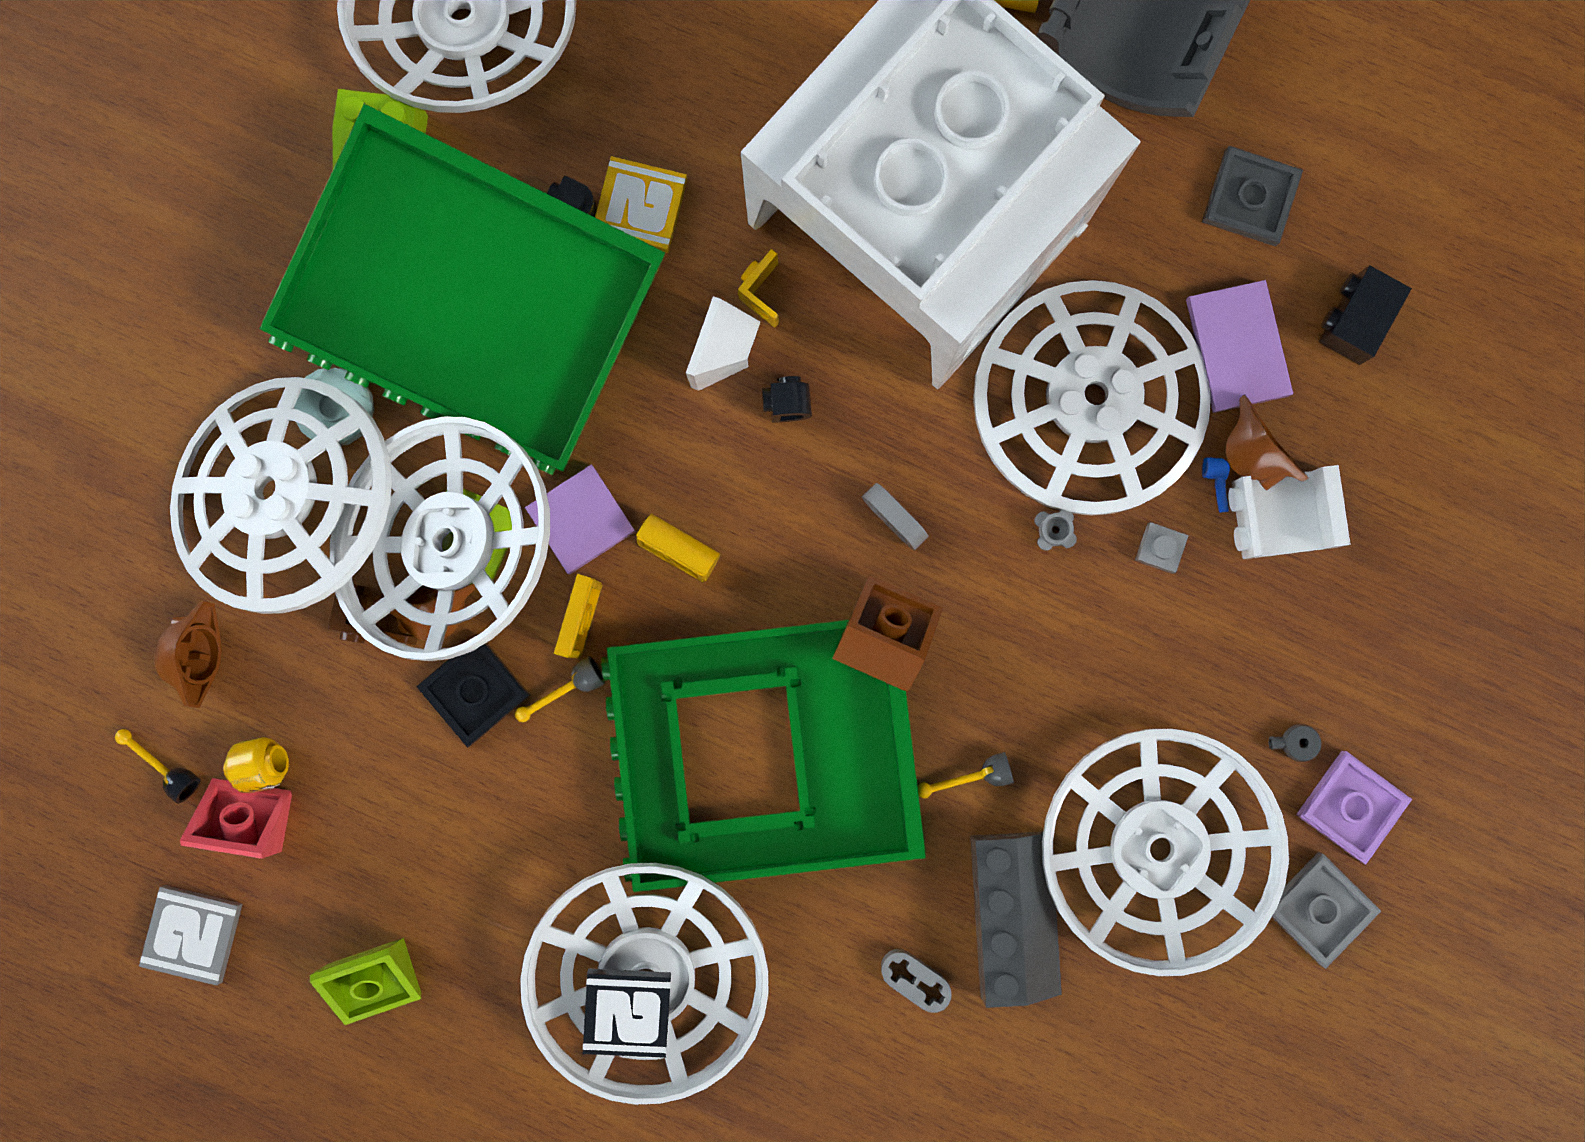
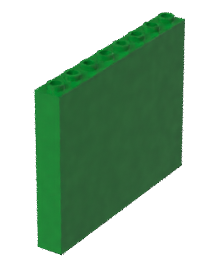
(461, 289)

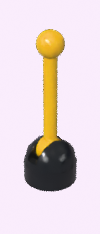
(177, 783)

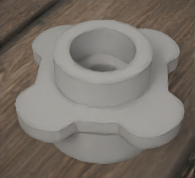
(1063, 521)

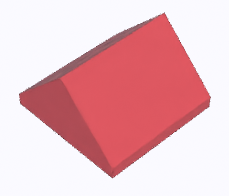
(239, 821)

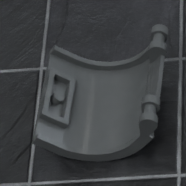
(1144, 51)

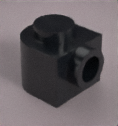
(574, 194)
(787, 400)

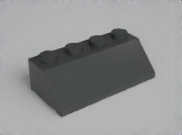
(1014, 921)

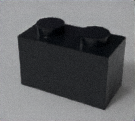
(1363, 314)

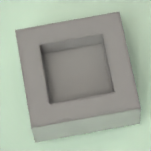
(1161, 548)

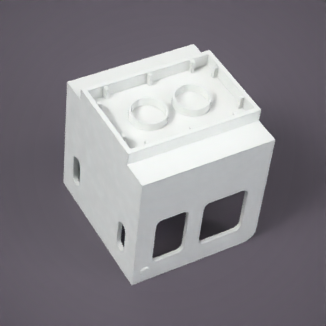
(939, 163)

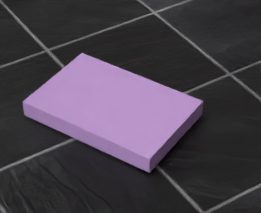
(1239, 345)

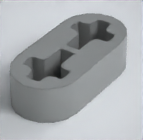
(895, 516)
(910, 988)

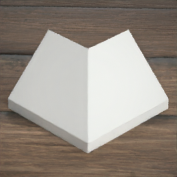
(721, 344)

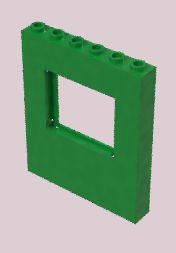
(846, 744)

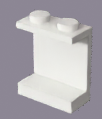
(1289, 515)

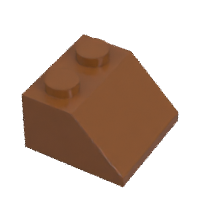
(888, 633)

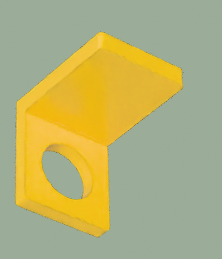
(753, 278)

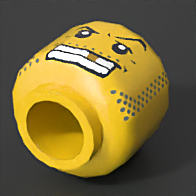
(256, 765)

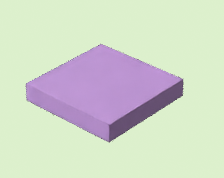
(583, 519)
(1354, 807)

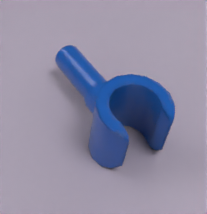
(1219, 470)

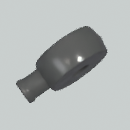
(1291, 739)

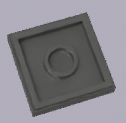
(1252, 196)

